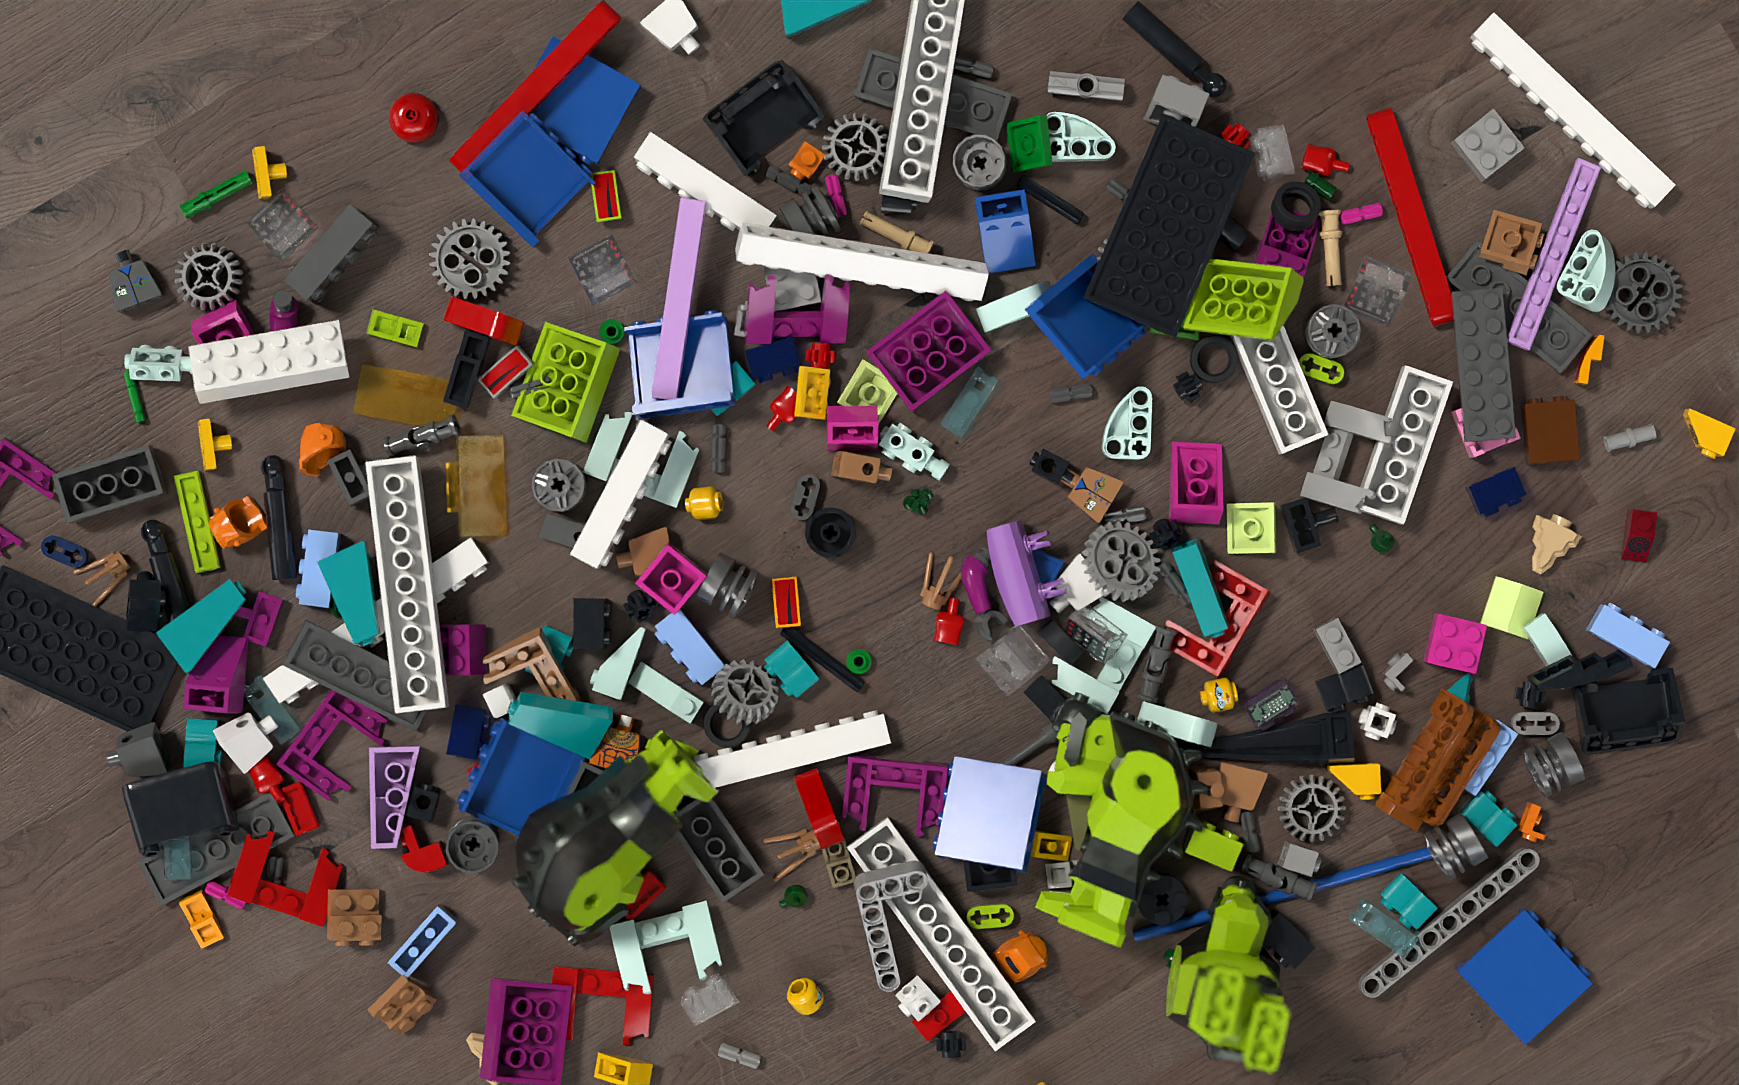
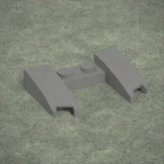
(1342, 424)

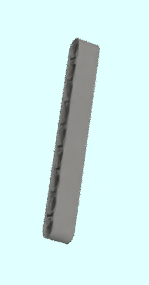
(1461, 919)

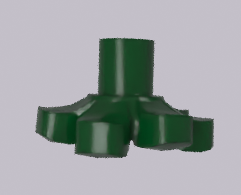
(918, 500)

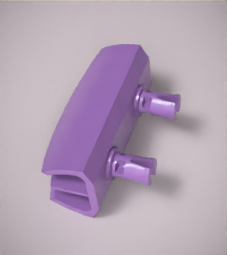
(1017, 572)

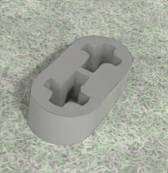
(1535, 716)

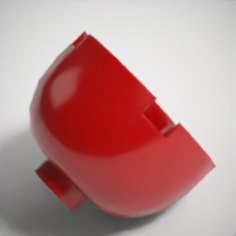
(421, 126)

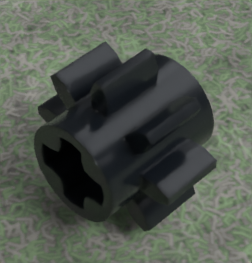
(1188, 386)
(1166, 534)
(639, 605)
(1529, 695)
(951, 1044)

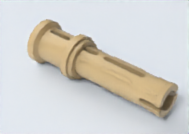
(1331, 236)
(908, 240)

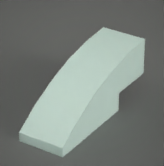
(1546, 639)

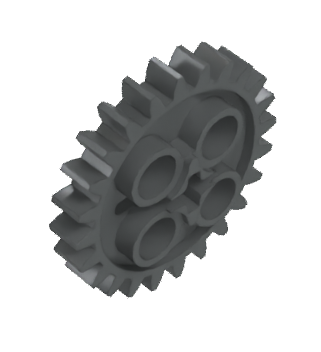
(1659, 306)

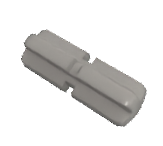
(732, 1053)

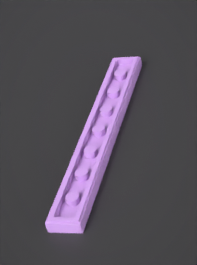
(1553, 254)
(679, 298)

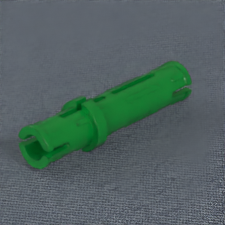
(215, 194)

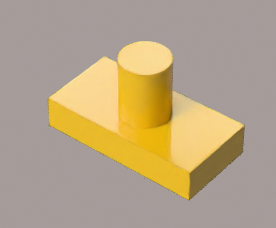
(265, 172)
(211, 444)

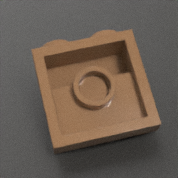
(1512, 242)
(353, 916)
(403, 1004)

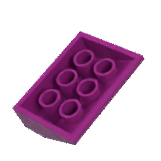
(928, 351)
(525, 1032)

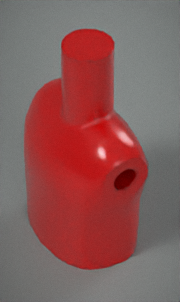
(1322, 160)
(783, 408)
(949, 624)
(267, 778)

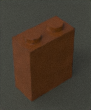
(1550, 430)

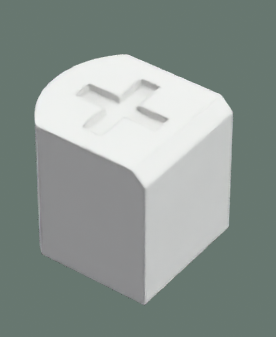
(499, 699)

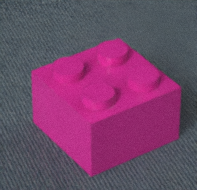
(671, 578)
(1455, 643)

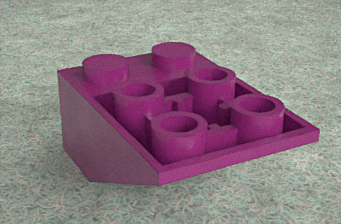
(1287, 247)
(464, 649)
(219, 677)

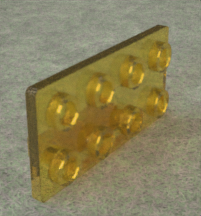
(401, 396)
(478, 486)

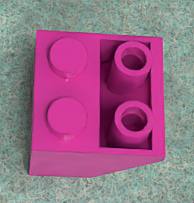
(852, 428)

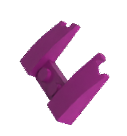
(828, 324)
(29, 470)
(299, 755)
(866, 770)

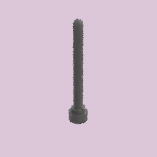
(1047, 737)

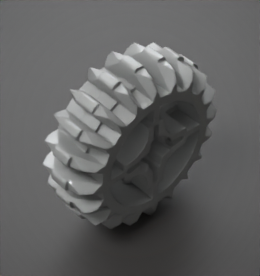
(844, 143)
(217, 270)
(731, 693)
(1311, 796)

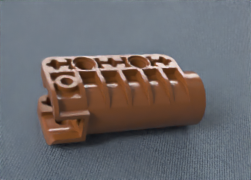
(1437, 762)

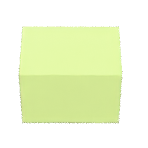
(868, 388)
(1251, 528)
(1511, 606)

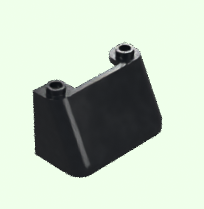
(762, 115)
(1629, 713)
(180, 806)

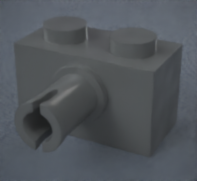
(351, 477)

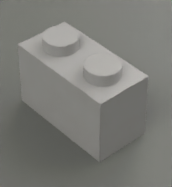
(1337, 645)
(1299, 858)

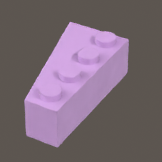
(390, 782)

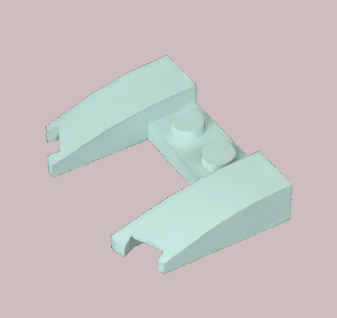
(662, 488)
(1115, 671)
(632, 937)

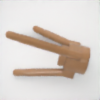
(115, 565)
(934, 596)
(807, 843)

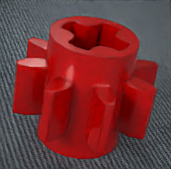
(1237, 135)
(820, 355)

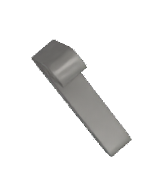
(876, 920)

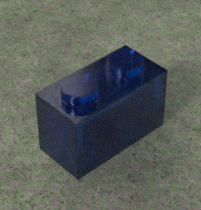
(773, 359)
(1496, 491)
(467, 731)

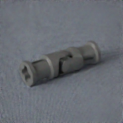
(424, 435)
(1156, 661)
(1275, 876)

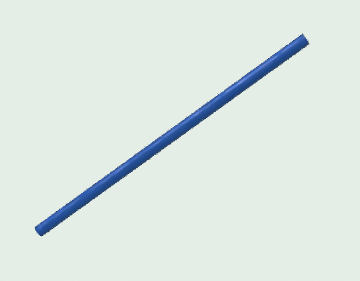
(1277, 895)

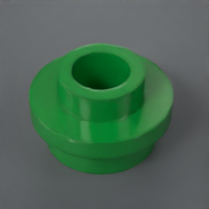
(619, 331)
(858, 653)

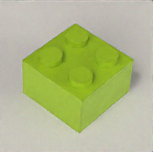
(1214, 847)

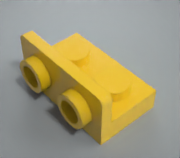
(812, 392)

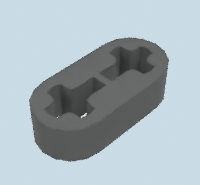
(799, 495)

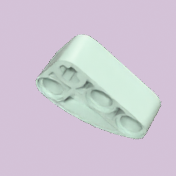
(1078, 130)
(1595, 278)
(1010, 308)
(1122, 430)
(1179, 724)

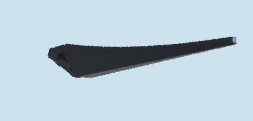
(1310, 740)

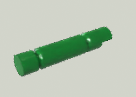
(134, 398)

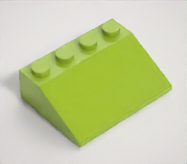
(1243, 299)
(579, 379)

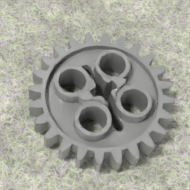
(483, 241)
(1101, 555)

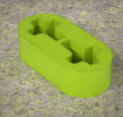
(1322, 363)
(990, 922)

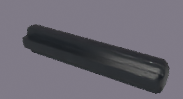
(1050, 199)

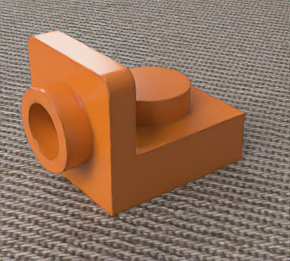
(806, 162)
(1530, 818)

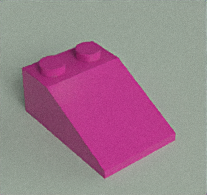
(221, 324)
(1196, 483)

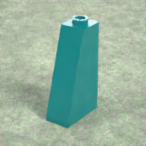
(806, 14)
(1201, 587)
(352, 588)
(198, 627)
(561, 721)

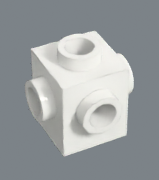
(1387, 722)
(917, 999)

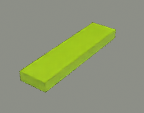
(196, 520)

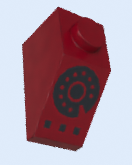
(1638, 535)

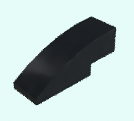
(466, 369)

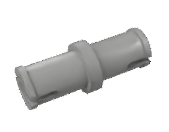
(1629, 437)

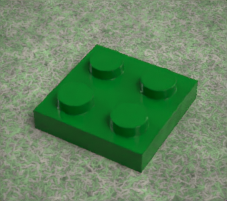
(1029, 143)

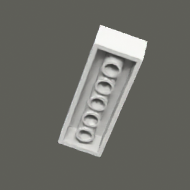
(698, 183)
(268, 362)
(1280, 390)
(1396, 468)
(620, 494)

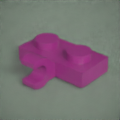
(261, 618)

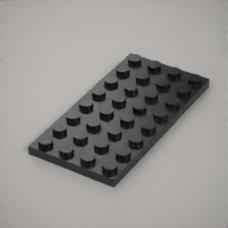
(1169, 225)
(80, 653)

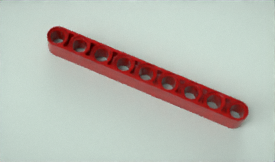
(541, 81)
(1411, 216)

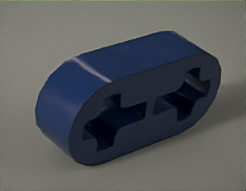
(67, 546)

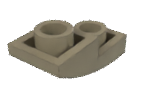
(839, 864)

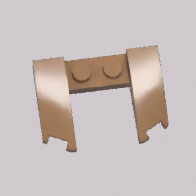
(536, 652)

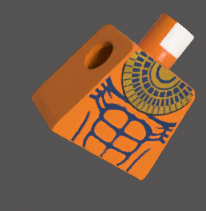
(617, 742)

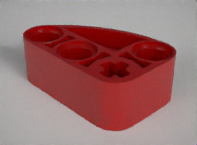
(483, 321)
(819, 808)

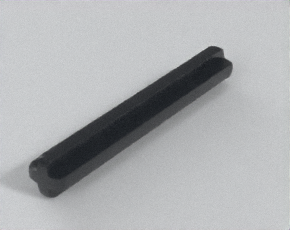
(822, 658)

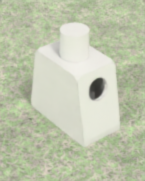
(672, 26)
(1079, 590)
(246, 739)

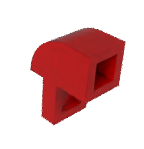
(422, 858)

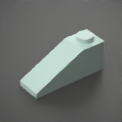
(616, 670)
(666, 692)

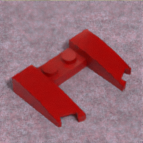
(1218, 653)
(250, 888)
(607, 984)

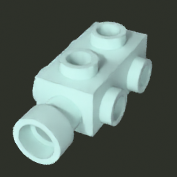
(157, 363)
(906, 448)

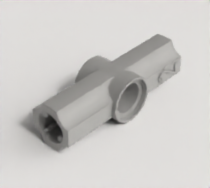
(1103, 87)

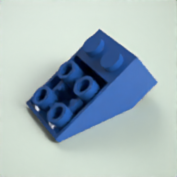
(1005, 231)

